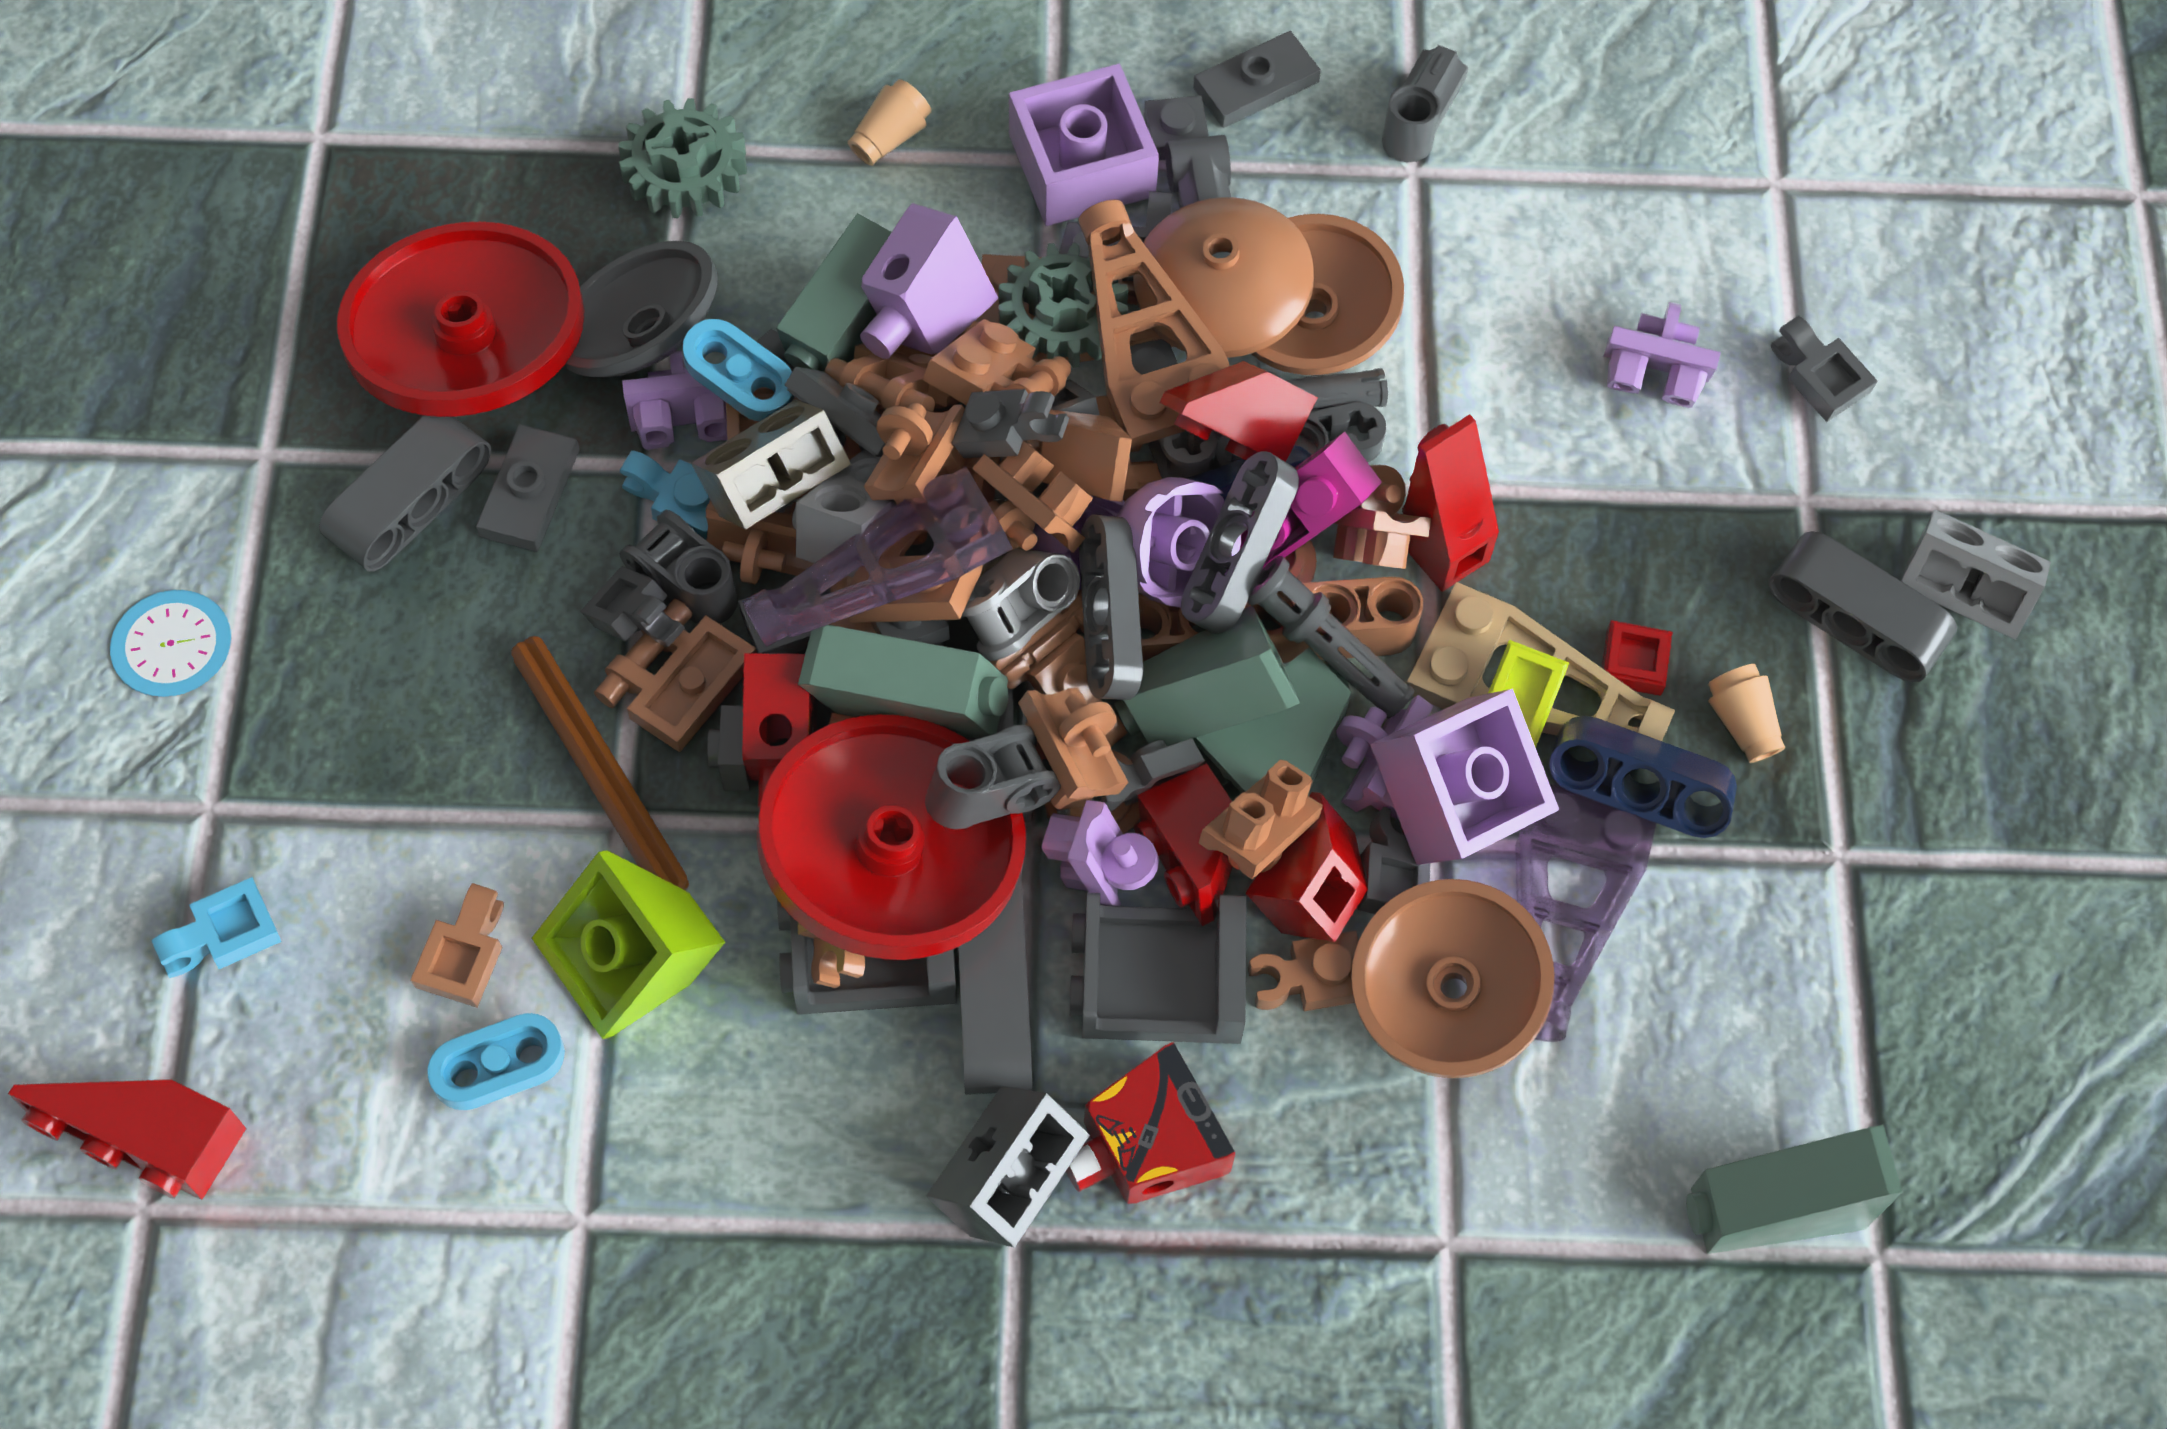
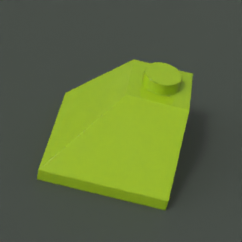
(625, 941)

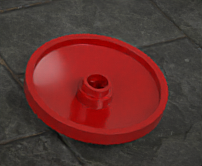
(461, 319)
(861, 855)

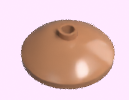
(1354, 287)
(1240, 298)
(1442, 935)

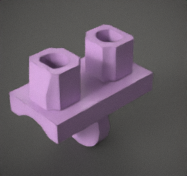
(1686, 364)
(672, 400)
(1357, 735)
(1098, 854)

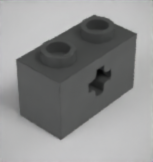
(1008, 1165)

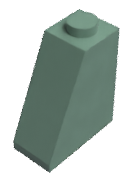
(832, 306)
(889, 675)
(1209, 684)
(1298, 734)
(1795, 1192)

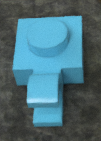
(675, 491)
(226, 925)

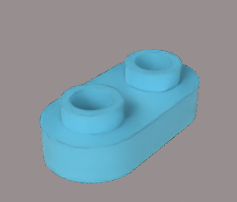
(742, 371)
(496, 1056)

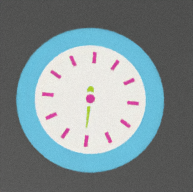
(170, 643)

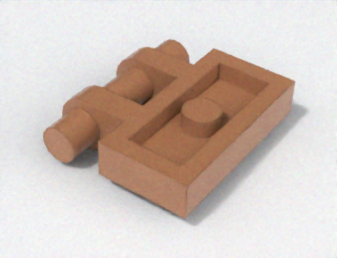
(993, 360)
(891, 380)
(686, 687)

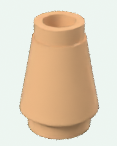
(890, 121)
(1748, 711)

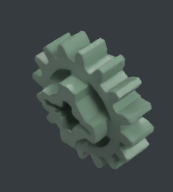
(683, 158)
(1060, 300)

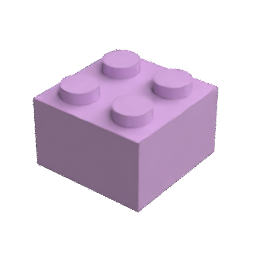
(1082, 143)
(1464, 777)

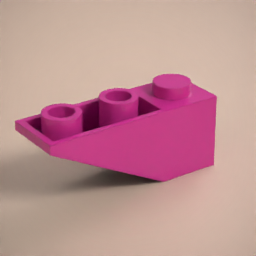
(1328, 488)

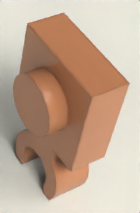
(1317, 972)

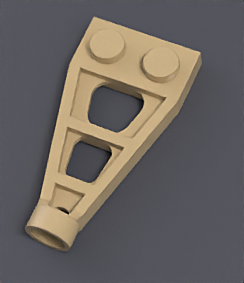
(1478, 624)

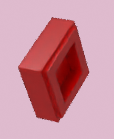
(1637, 656)

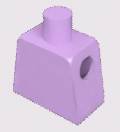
(924, 285)

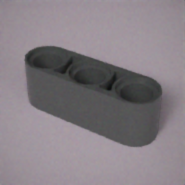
(404, 490)
(1863, 606)

